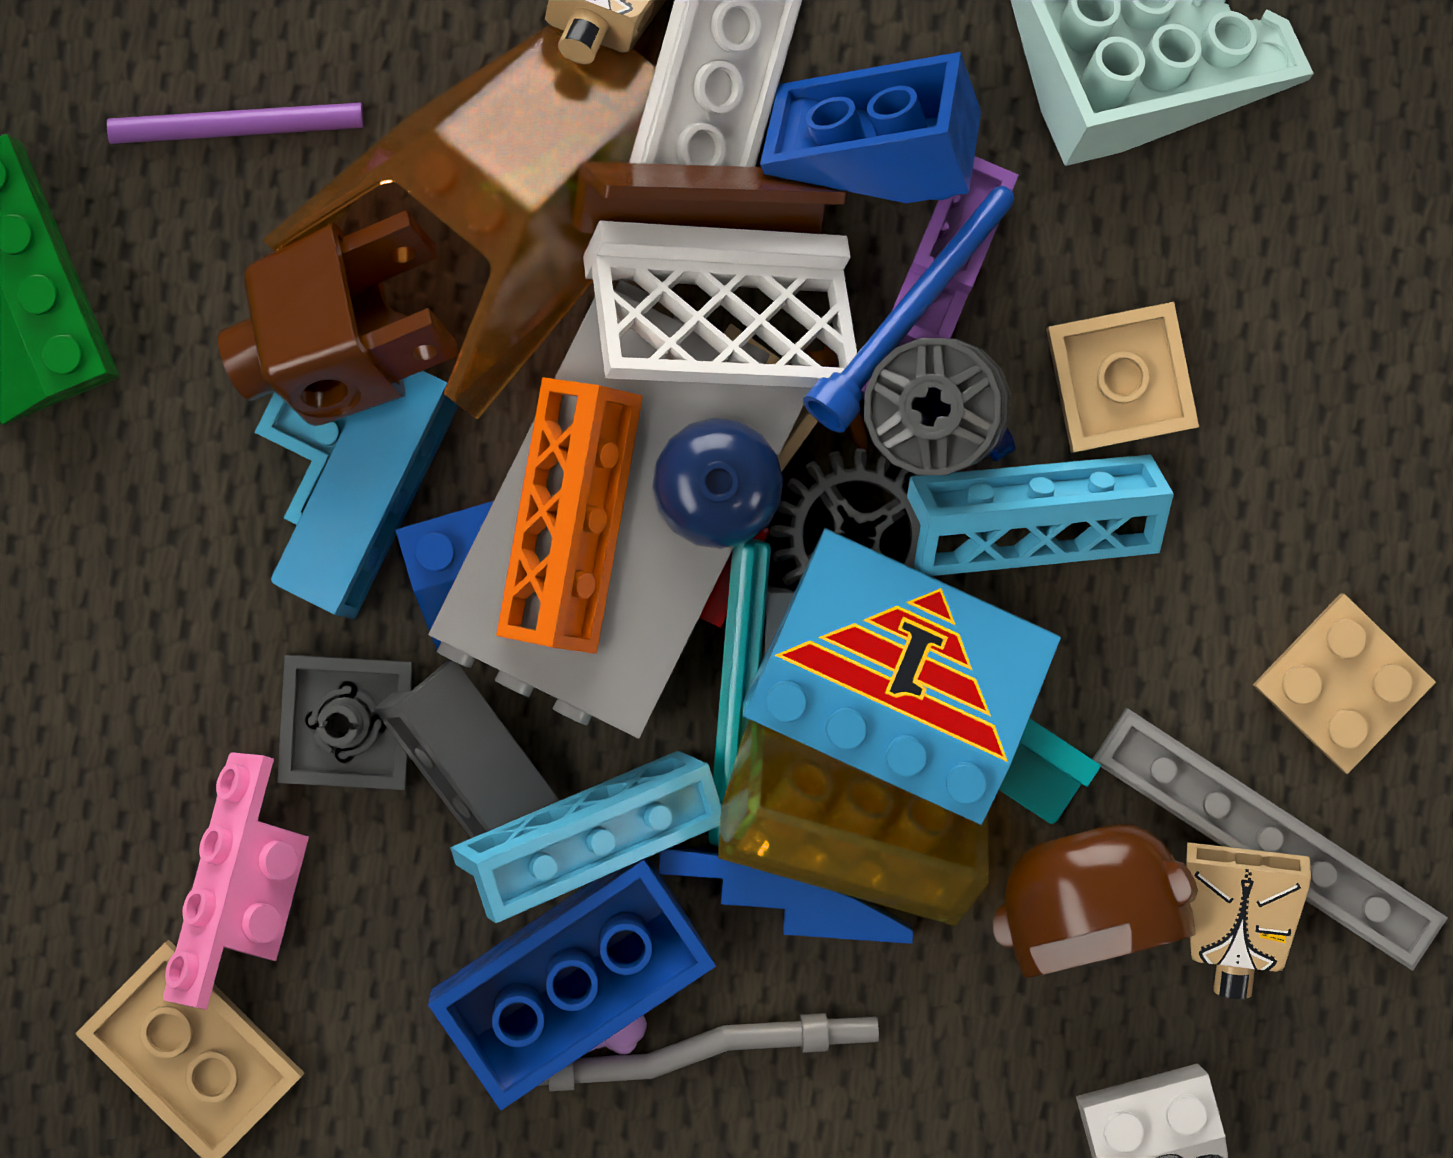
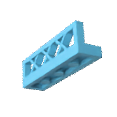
(1044, 502)
(590, 834)

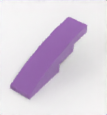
(944, 223)

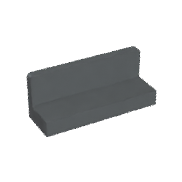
(465, 751)

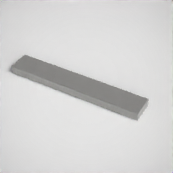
(1246, 820)

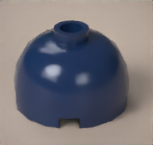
(717, 483)

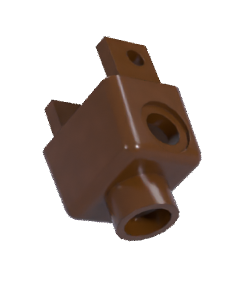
(325, 323)

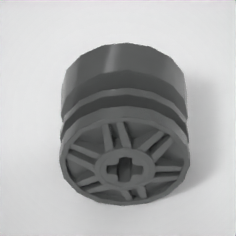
(967, 381)

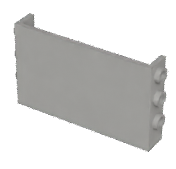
(656, 575)

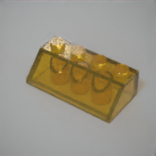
(848, 830)

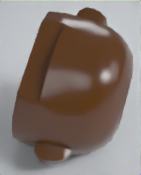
(1094, 899)

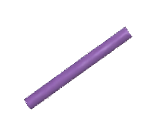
(235, 123)

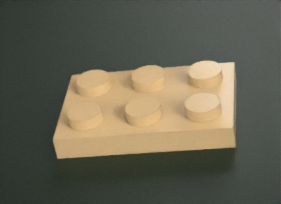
(194, 1067)

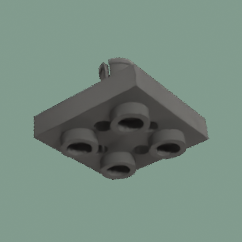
(344, 722)

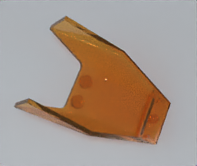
(503, 173)

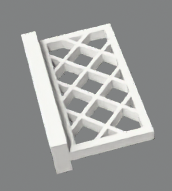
(719, 264)

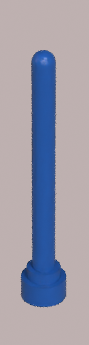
(837, 398)

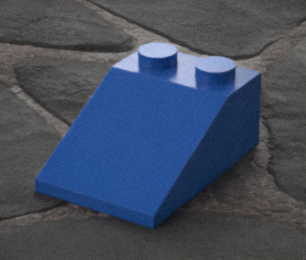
(879, 130)

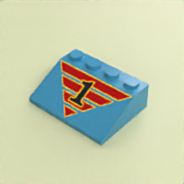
(901, 676)

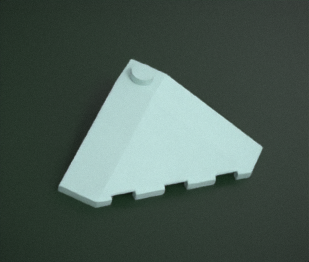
(1148, 67)

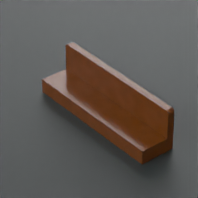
(698, 197)

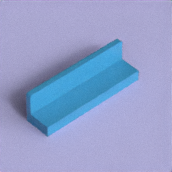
(364, 497)

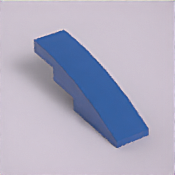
(806, 907)

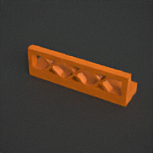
(580, 516)

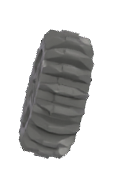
(826, 489)

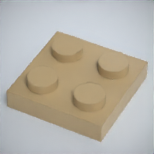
(1122, 377)
(1344, 683)

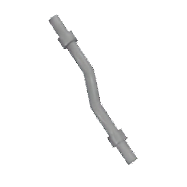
(812, 1033)

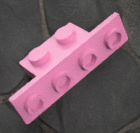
(239, 886)

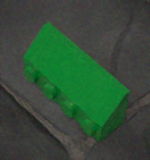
(46, 322)

